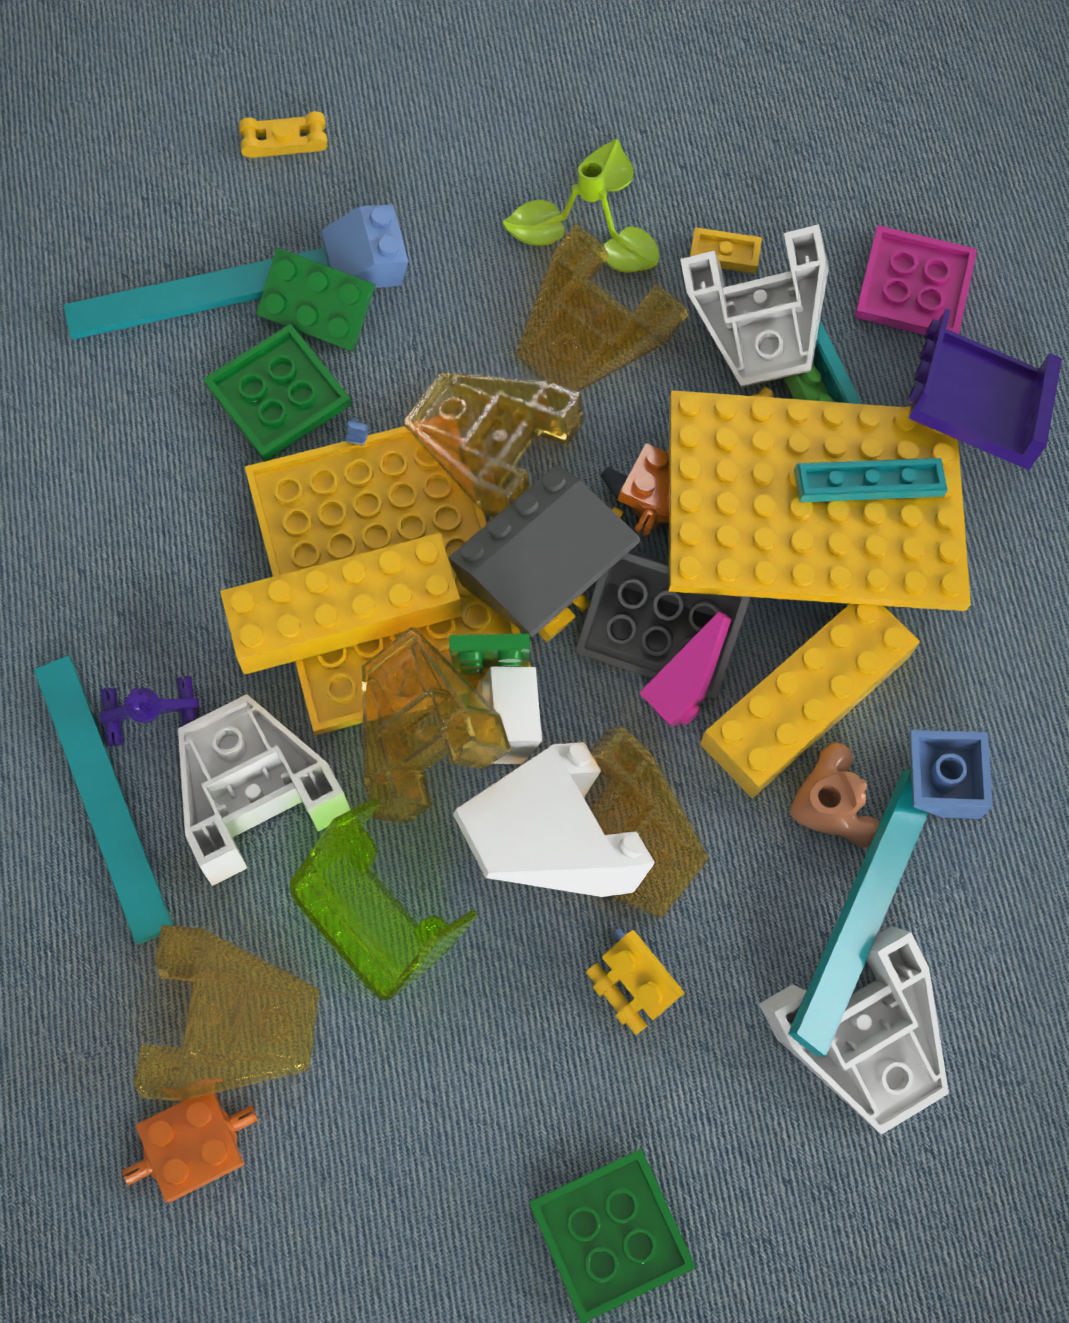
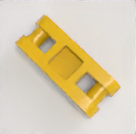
(283, 135)

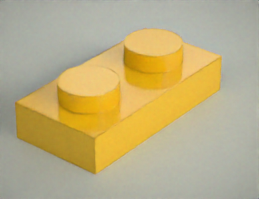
(733, 250)

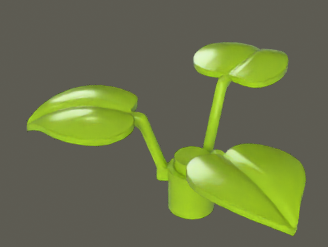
(602, 171)

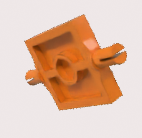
(648, 488)
(189, 1145)

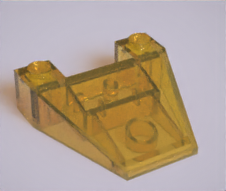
(582, 331)
(485, 424)
(414, 717)
(645, 803)
(241, 1024)

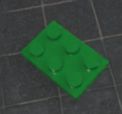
(315, 299)
(482, 651)

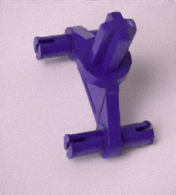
(145, 706)

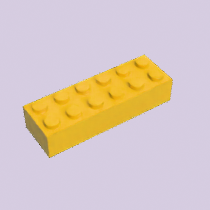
(341, 603)
(808, 695)

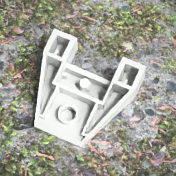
(767, 323)
(241, 772)
(544, 835)
(888, 1041)

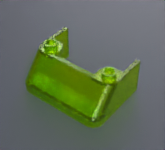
(362, 915)

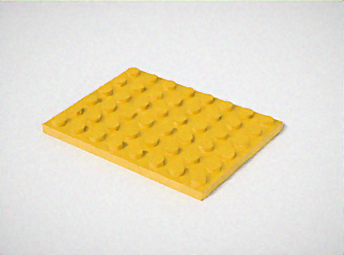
(354, 502)
(747, 534)

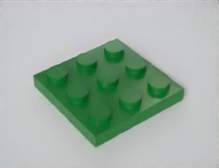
(277, 392)
(611, 1236)

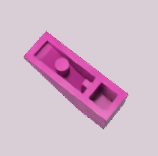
(686, 678)

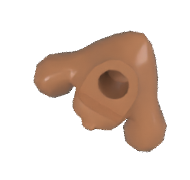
(832, 798)

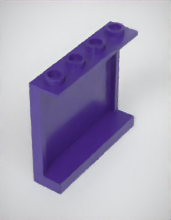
(984, 395)

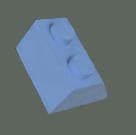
(367, 245)
(950, 773)

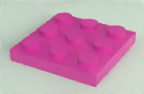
(914, 281)

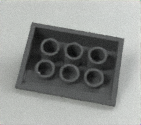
(543, 551)
(644, 626)

